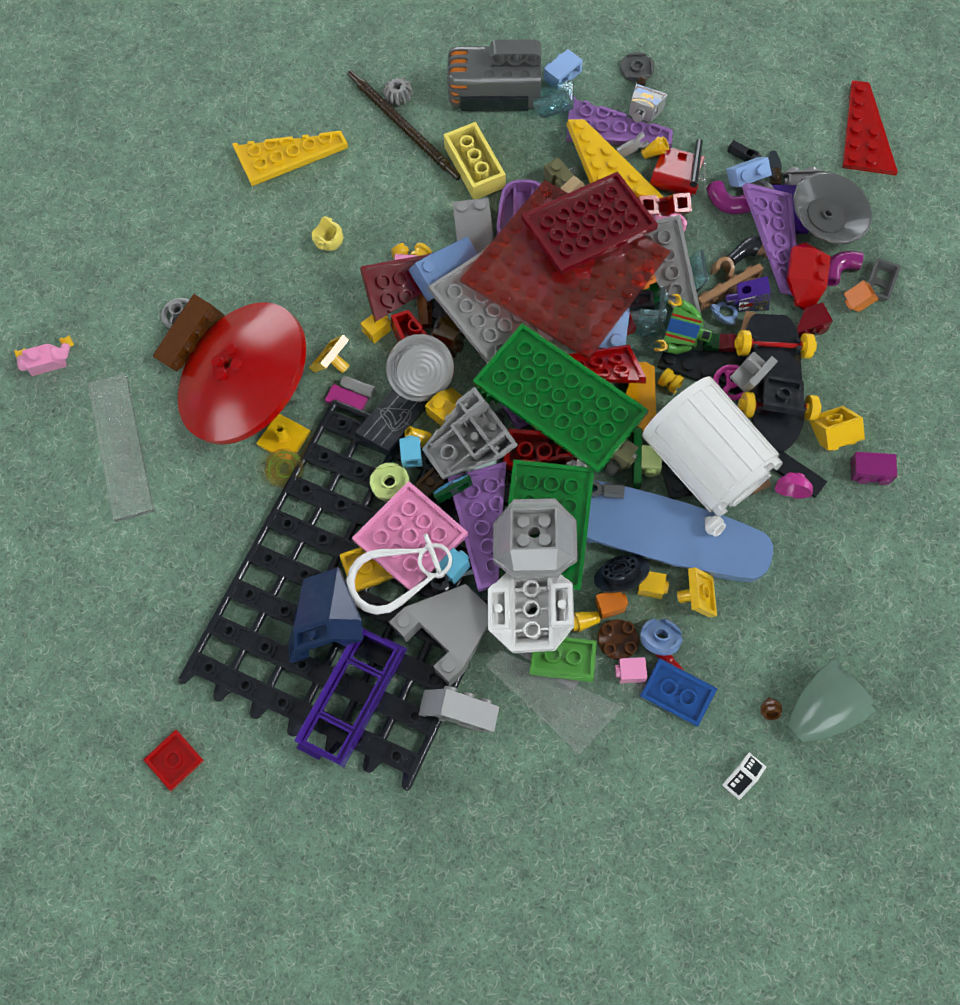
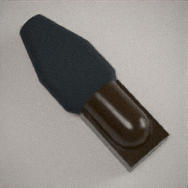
(775, 166)

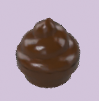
(771, 709)

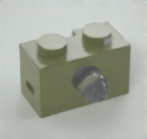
(558, 174)
(622, 458)

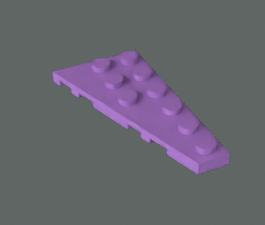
(615, 125)
(477, 511)

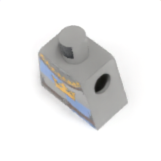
(646, 103)

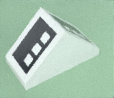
(744, 776)

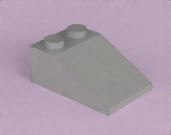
(473, 220)

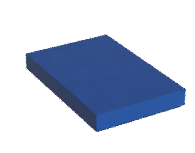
(678, 692)

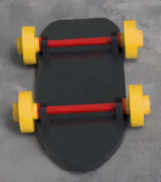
(777, 337)

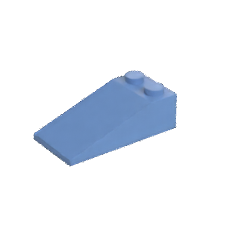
(441, 263)

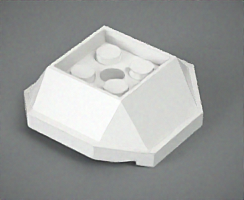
(509, 607)

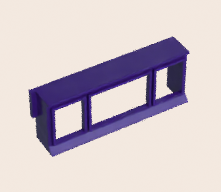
(368, 709)

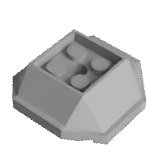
(539, 556)

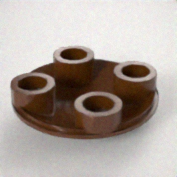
(618, 639)

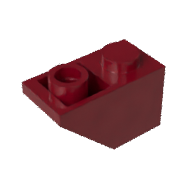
(814, 320)

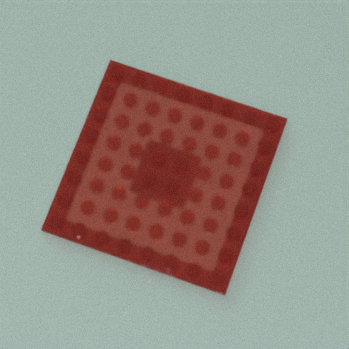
(570, 307)

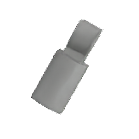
(632, 145)

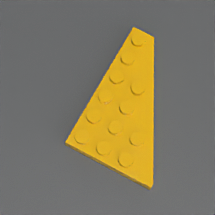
(602, 159)

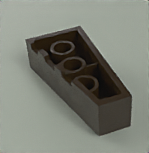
(449, 335)

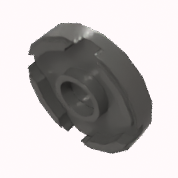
(633, 70)

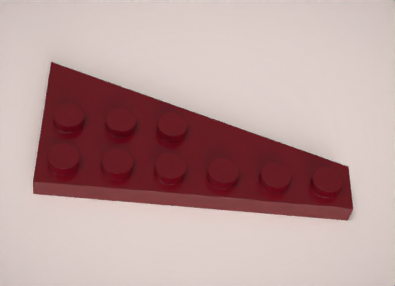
(390, 285)

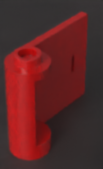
(674, 172)

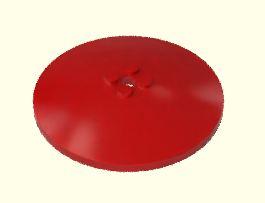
(266, 365)

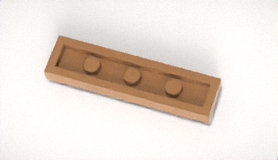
(720, 290)

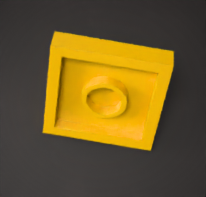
(330, 355)
(283, 434)
(700, 593)

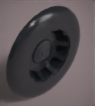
(621, 573)

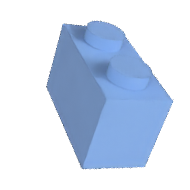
(563, 68)
(749, 171)

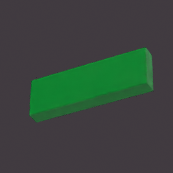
(636, 465)

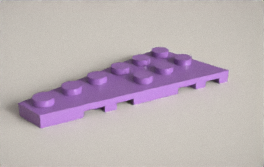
(776, 227)

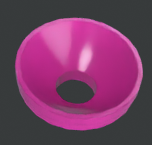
(794, 485)

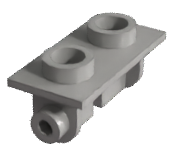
(795, 175)

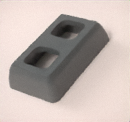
(893, 269)

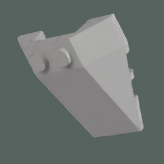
(468, 437)

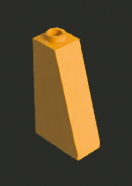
(645, 393)

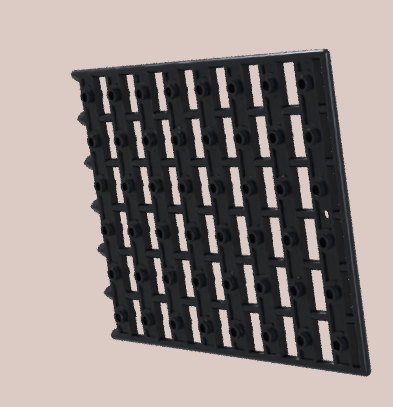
(266, 696)

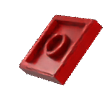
(173, 760)

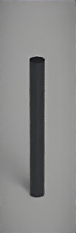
(696, 163)

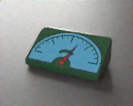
(452, 488)

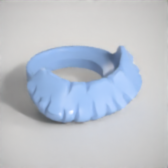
(729, 320)

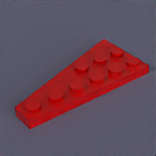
(865, 137)
(614, 364)

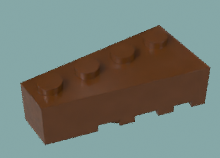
(186, 332)

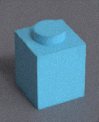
(410, 452)
(459, 565)

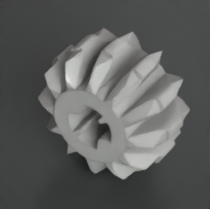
(397, 91)

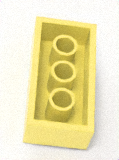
(474, 161)

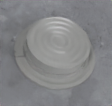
(419, 367)

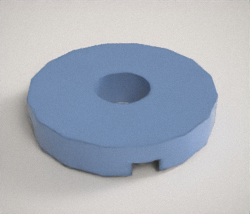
(658, 645)

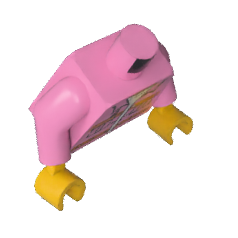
(44, 357)

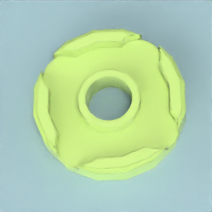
(386, 471)

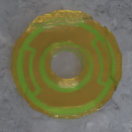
(274, 462)

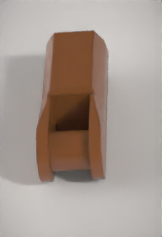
(424, 312)

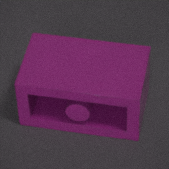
(873, 467)

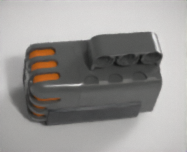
(495, 76)

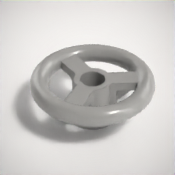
(175, 308)

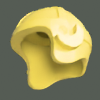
(327, 235)

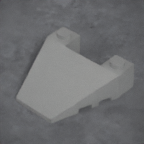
(453, 620)

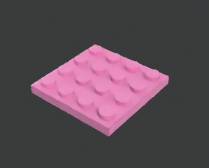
(402, 526)

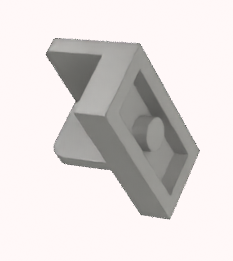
(752, 371)

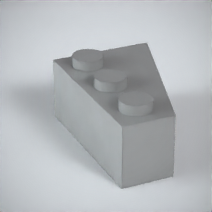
(459, 709)

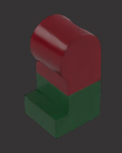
(720, 343)

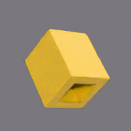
(376, 330)
(654, 585)

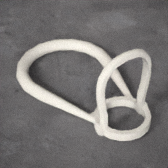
(391, 552)

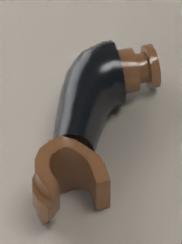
(748, 247)

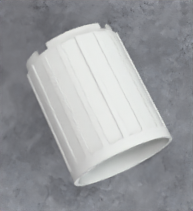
(711, 446)

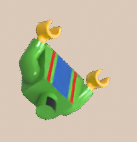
(683, 329)

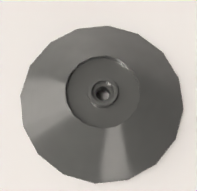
(832, 208)

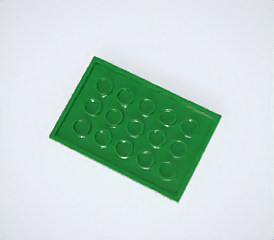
(566, 484)

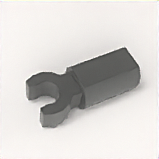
(608, 490)

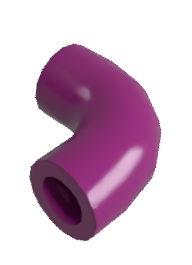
(724, 201)
(843, 261)

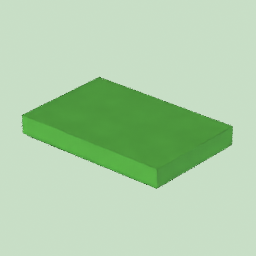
(571, 660)

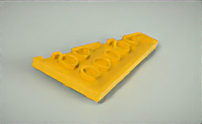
(281, 155)

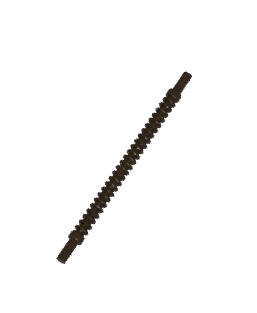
(409, 130)

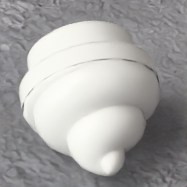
(714, 525)

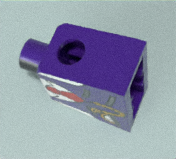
(751, 295)

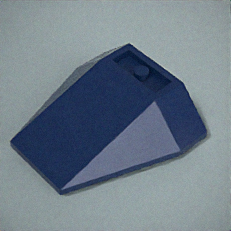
(324, 615)

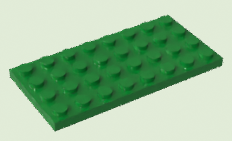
(560, 397)

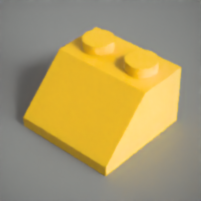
(442, 405)
(838, 428)

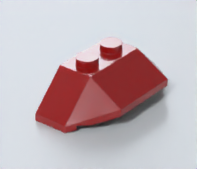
(807, 274)

